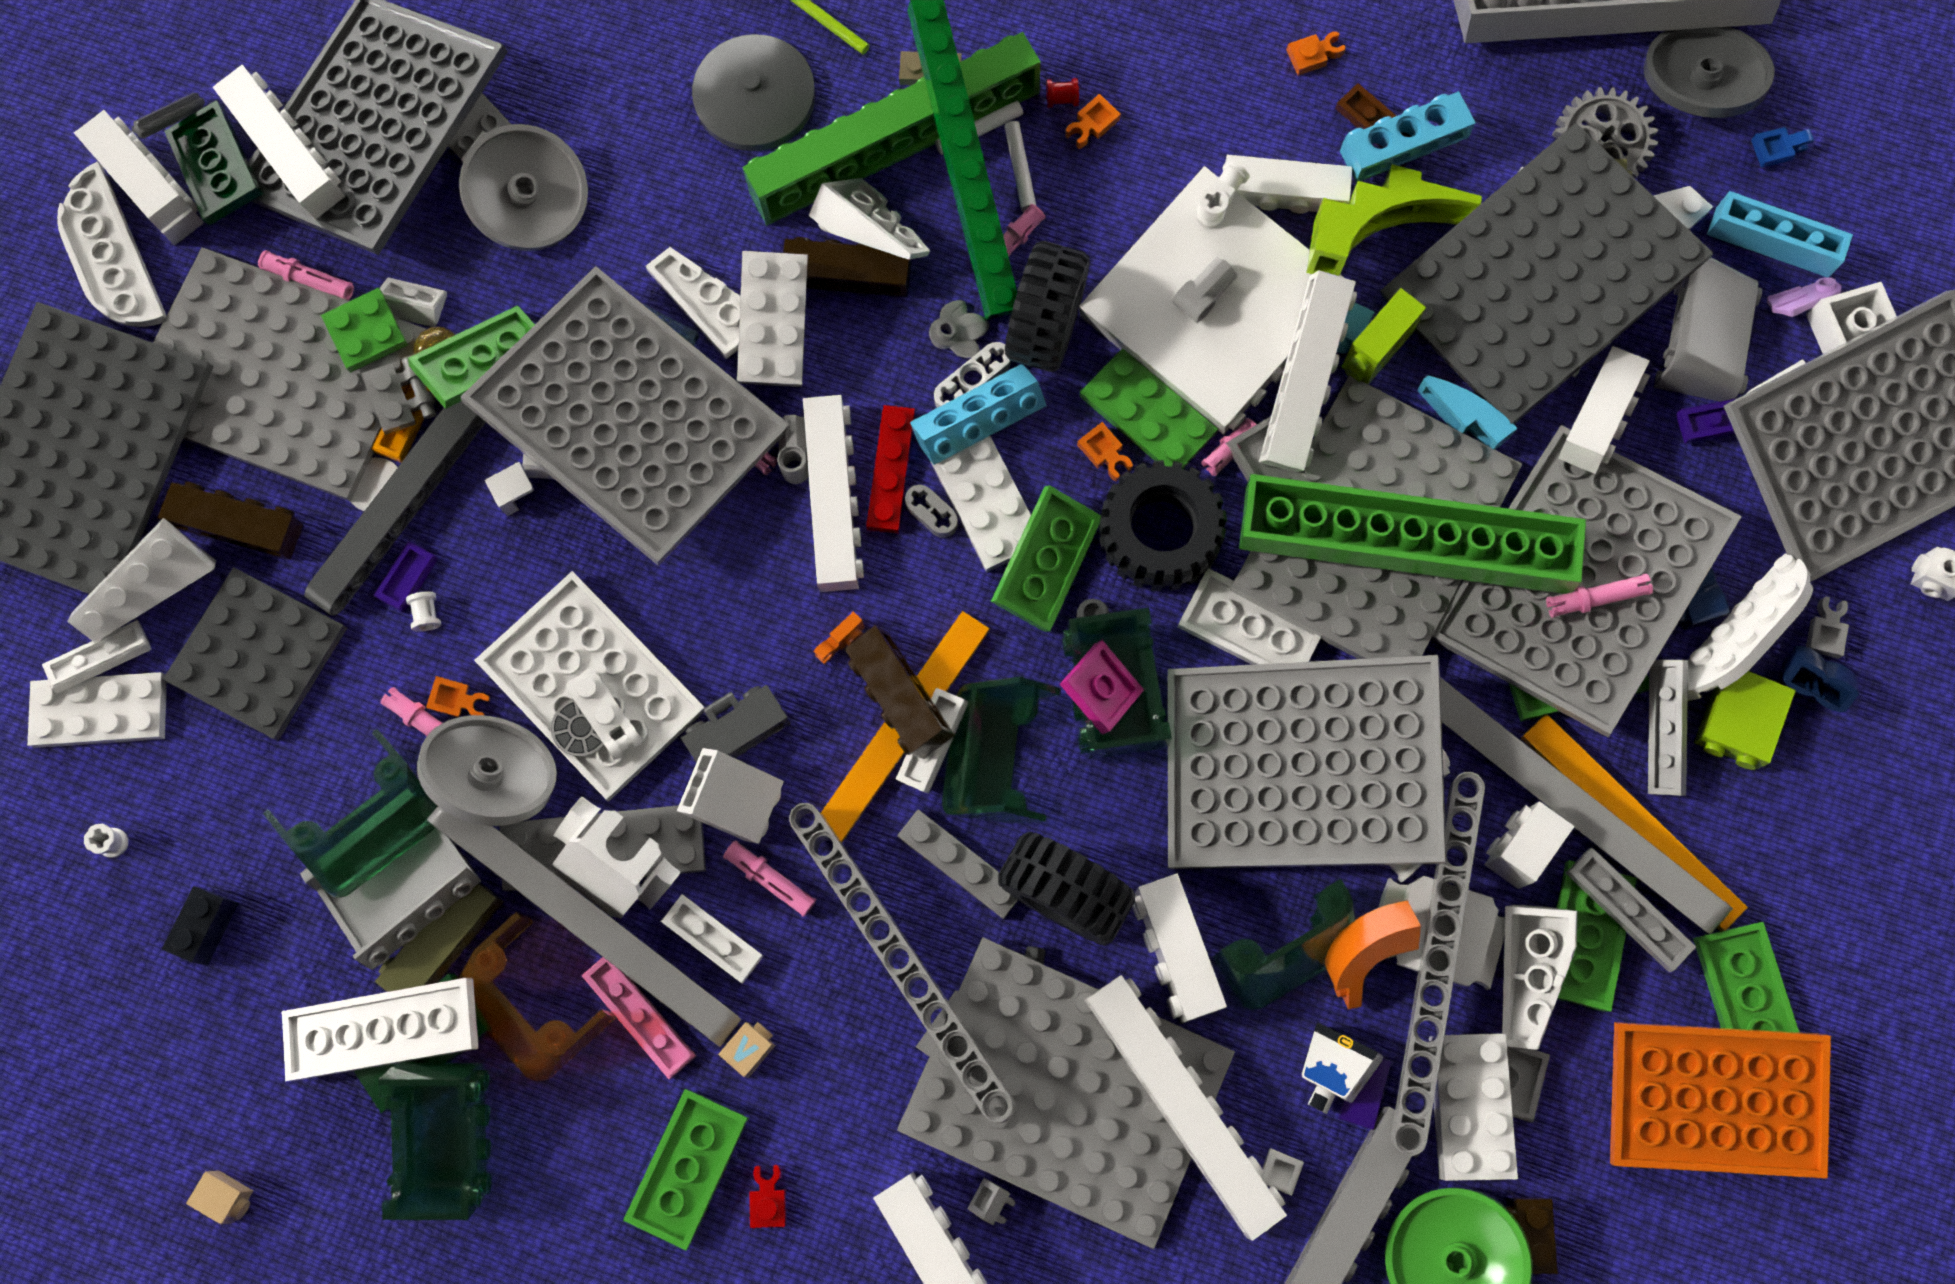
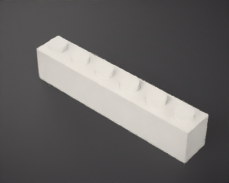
(279, 142)
(1307, 372)
(831, 493)

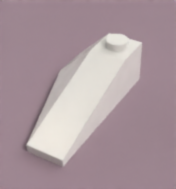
(861, 215)
(1536, 961)

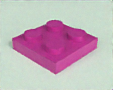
(1102, 687)

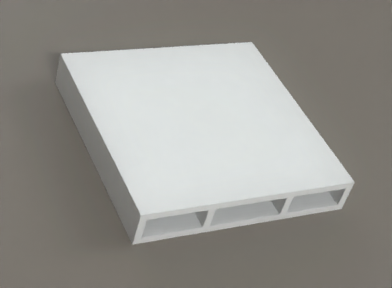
(1245, 336)

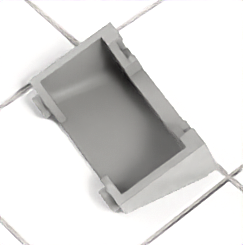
(1710, 333)

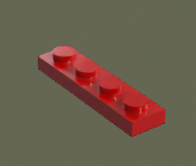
(890, 469)

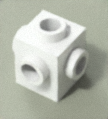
(1935, 573)

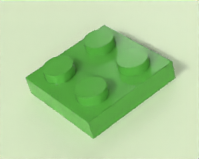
(364, 330)

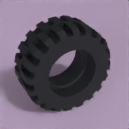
(1046, 306)
(1162, 485)
(1066, 888)

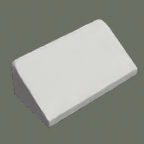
(414, 301)

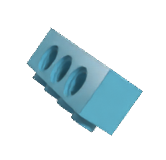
(1367, 161)
(978, 414)

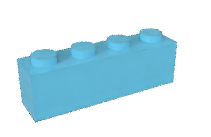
(1779, 234)

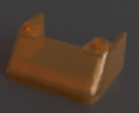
(534, 1052)

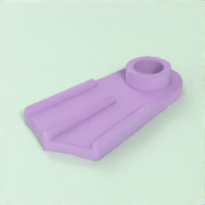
(1803, 298)

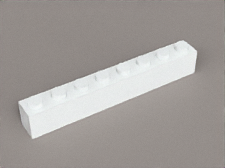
(1186, 1108)

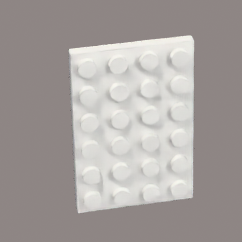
(565, 638)

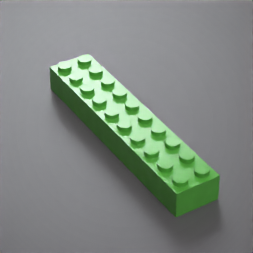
(885, 131)
(1413, 534)

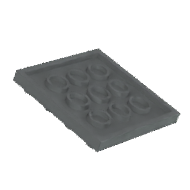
(255, 654)

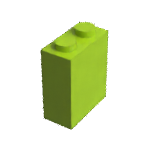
(1383, 337)
(1745, 720)

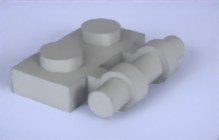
(390, 401)

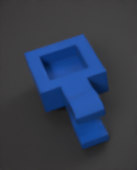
(1778, 146)

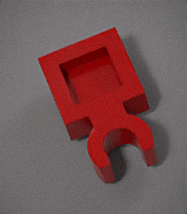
(767, 1204)

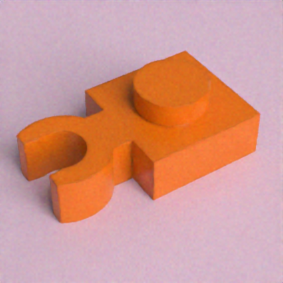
(1312, 54)
(1093, 119)
(1102, 448)
(840, 637)
(452, 697)

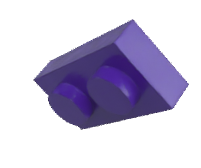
(1704, 422)

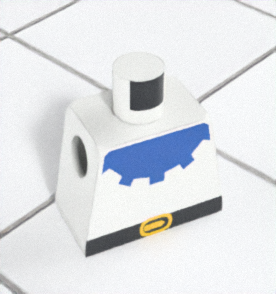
(1337, 1067)

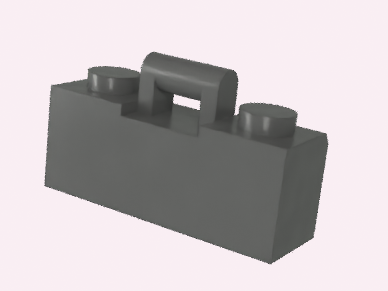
(740, 730)

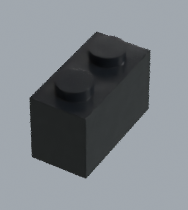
(200, 926)

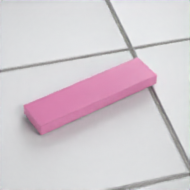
(639, 1017)

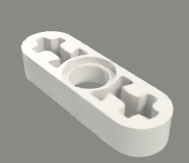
(984, 356)

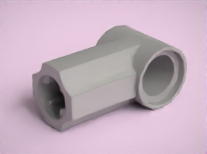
(1199, 296)
(793, 448)

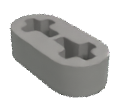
(936, 506)

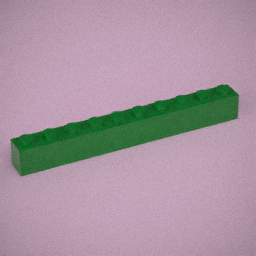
(963, 156)

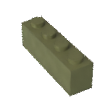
(440, 942)

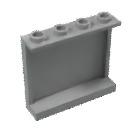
(400, 898)

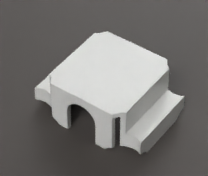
(599, 876)
(1480, 935)

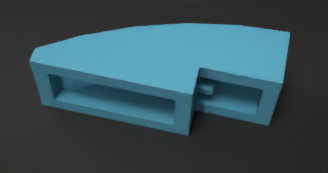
(1467, 411)

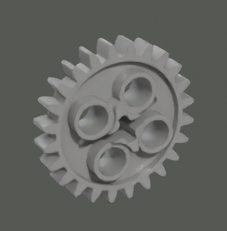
(1621, 117)

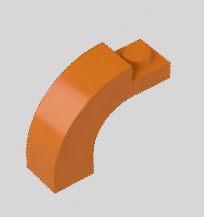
(1367, 942)

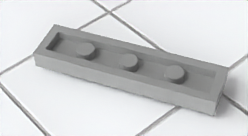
(1668, 727)
(957, 862)
(1630, 910)

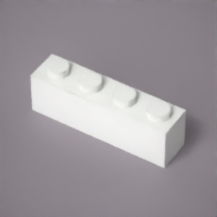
(1292, 183)
(1604, 409)

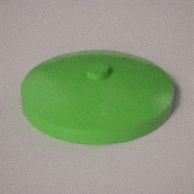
(1457, 1239)

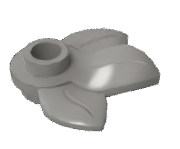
(963, 329)

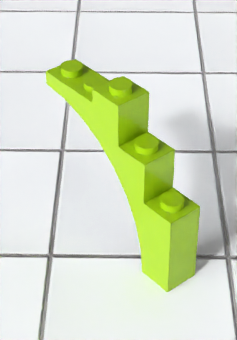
(1372, 208)

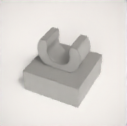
(989, 1202)

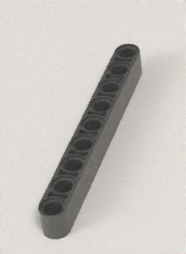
(393, 508)

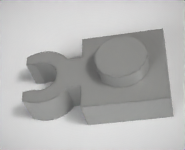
(1827, 633)

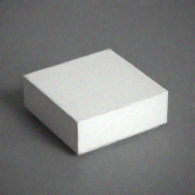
(1281, 1171)

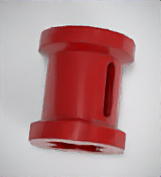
(1062, 92)

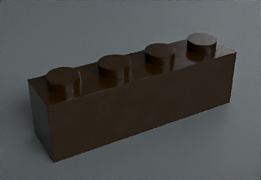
(851, 267)
(231, 520)
(898, 692)

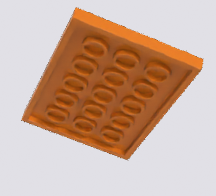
(1720, 1100)

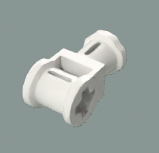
(1220, 194)

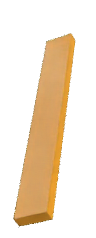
(883, 750)
(1575, 763)

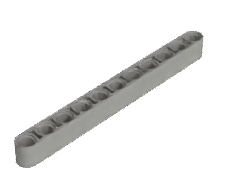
(1582, 810)
(590, 925)
(912, 972)
(1444, 979)

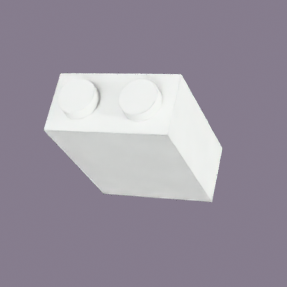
(731, 796)

